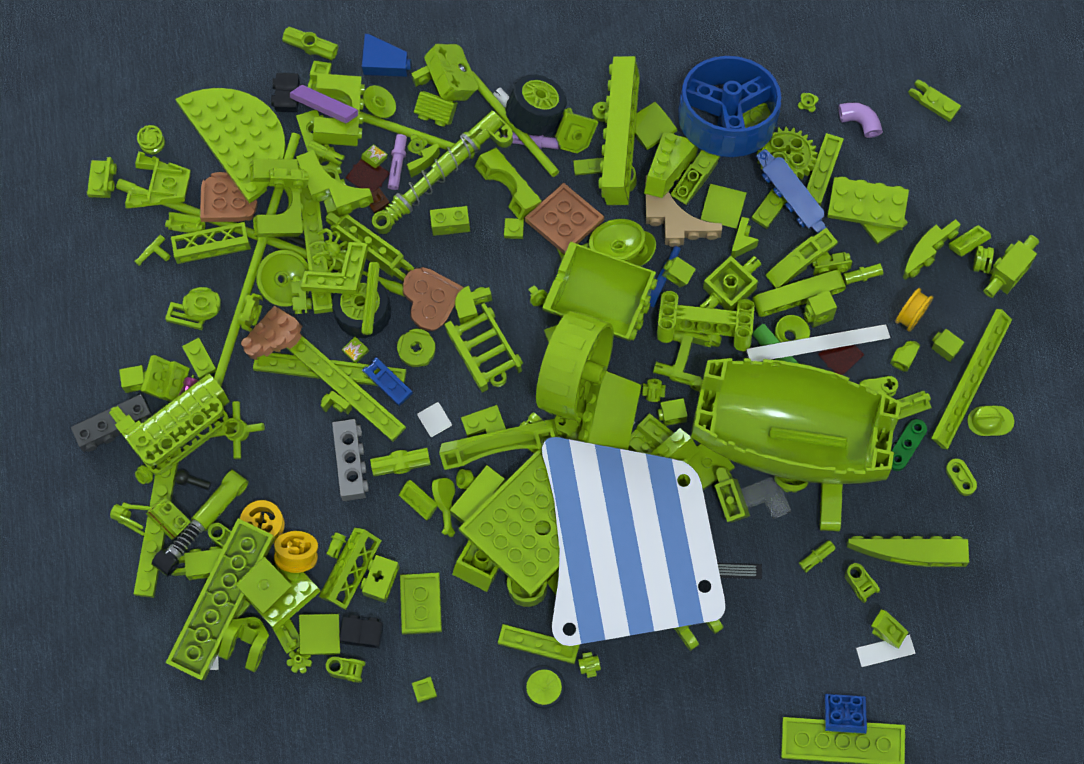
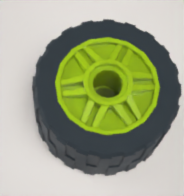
(535, 105)
(350, 310)

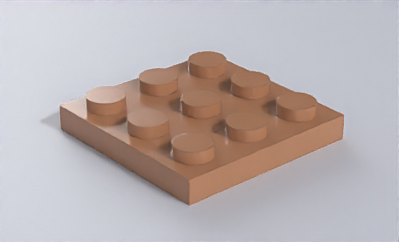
(564, 218)

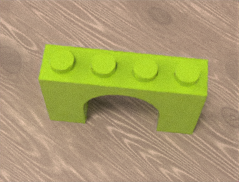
(345, 90)
(280, 225)

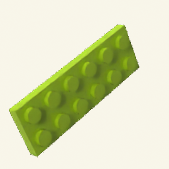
(810, 742)

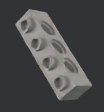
(342, 431)

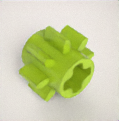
(653, 390)
(589, 664)

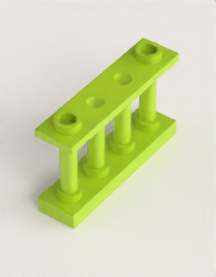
(473, 363)

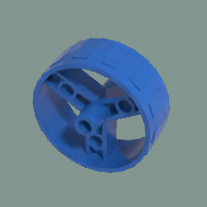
(744, 88)

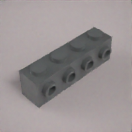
(102, 426)

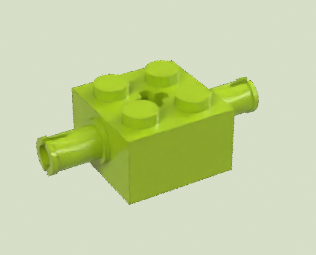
(1011, 266)
(730, 273)

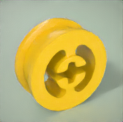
(914, 309)
(253, 516)
(295, 551)

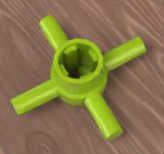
(241, 428)

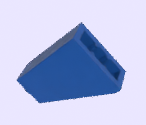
(383, 58)

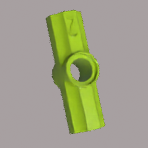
(301, 39)
(400, 462)

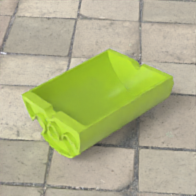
(603, 289)

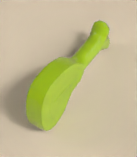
(443, 493)

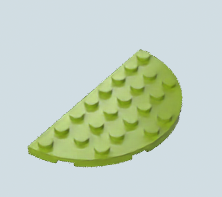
(236, 131)

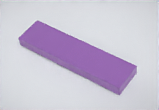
(324, 104)

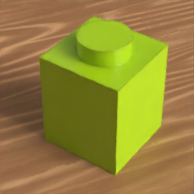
(947, 344)

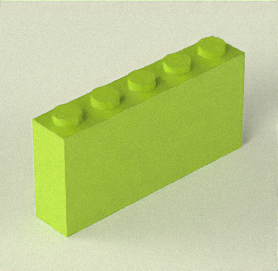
(610, 412)

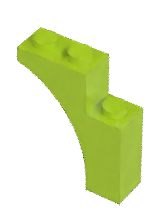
(322, 186)

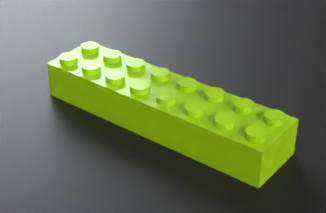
(619, 131)
(219, 600)

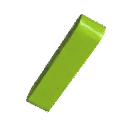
(798, 293)

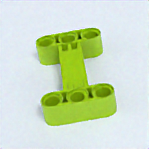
(705, 320)

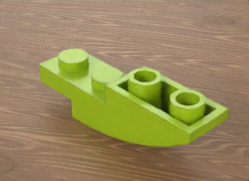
(695, 177)
(927, 248)
(800, 258)

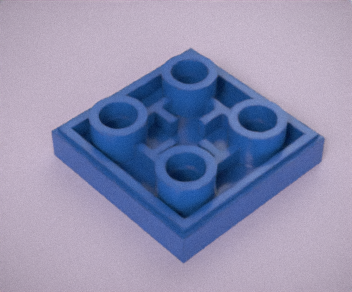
(845, 713)

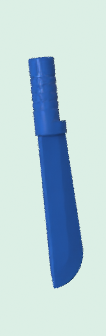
(662, 280)

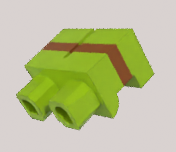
(172, 518)

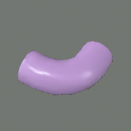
(863, 115)

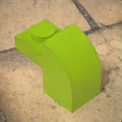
(466, 302)

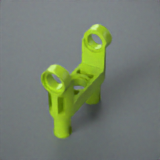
(676, 371)

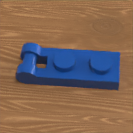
(387, 382)

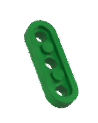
(912, 436)

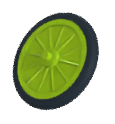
(544, 687)

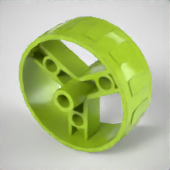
(573, 359)

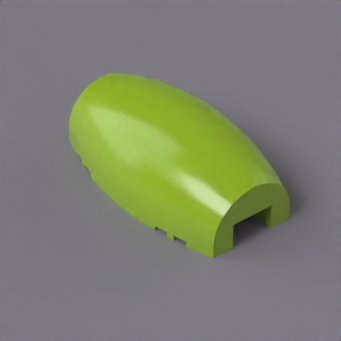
(756, 395)

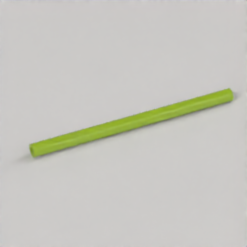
(408, 132)
(524, 137)

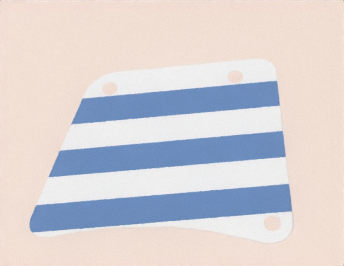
(628, 543)

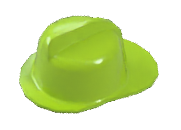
(990, 421)

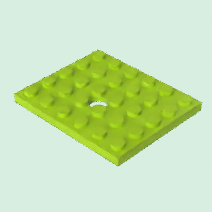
(507, 523)

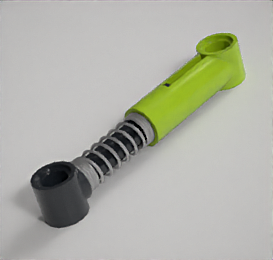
(231, 486)

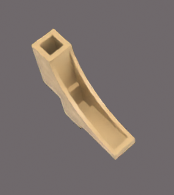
(678, 222)

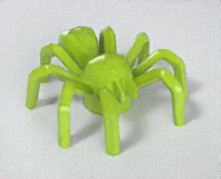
(331, 249)

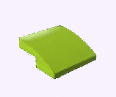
(651, 124)
(723, 206)
(164, 378)
(649, 435)

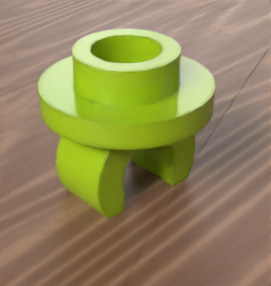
(537, 296)

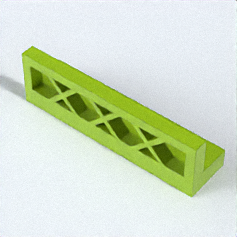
(212, 249)
(346, 565)

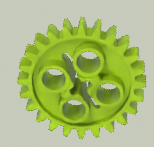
(804, 154)

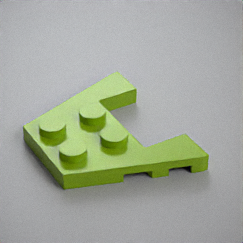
(167, 184)

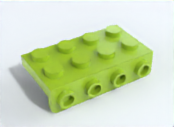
(868, 203)

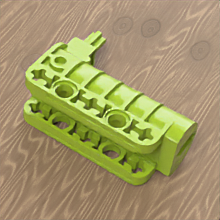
(175, 425)

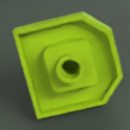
(575, 131)

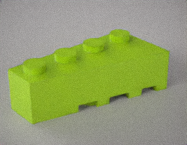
(670, 160)

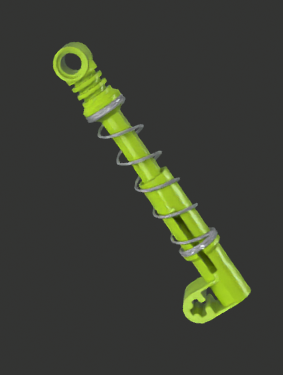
(469, 143)

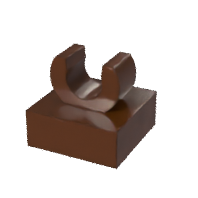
(380, 201)

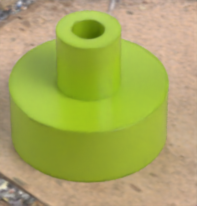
(599, 111)
(464, 478)

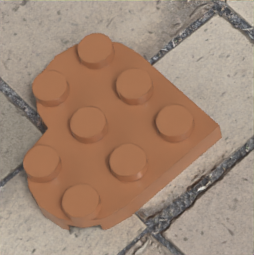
(223, 201)
(430, 296)
(272, 334)

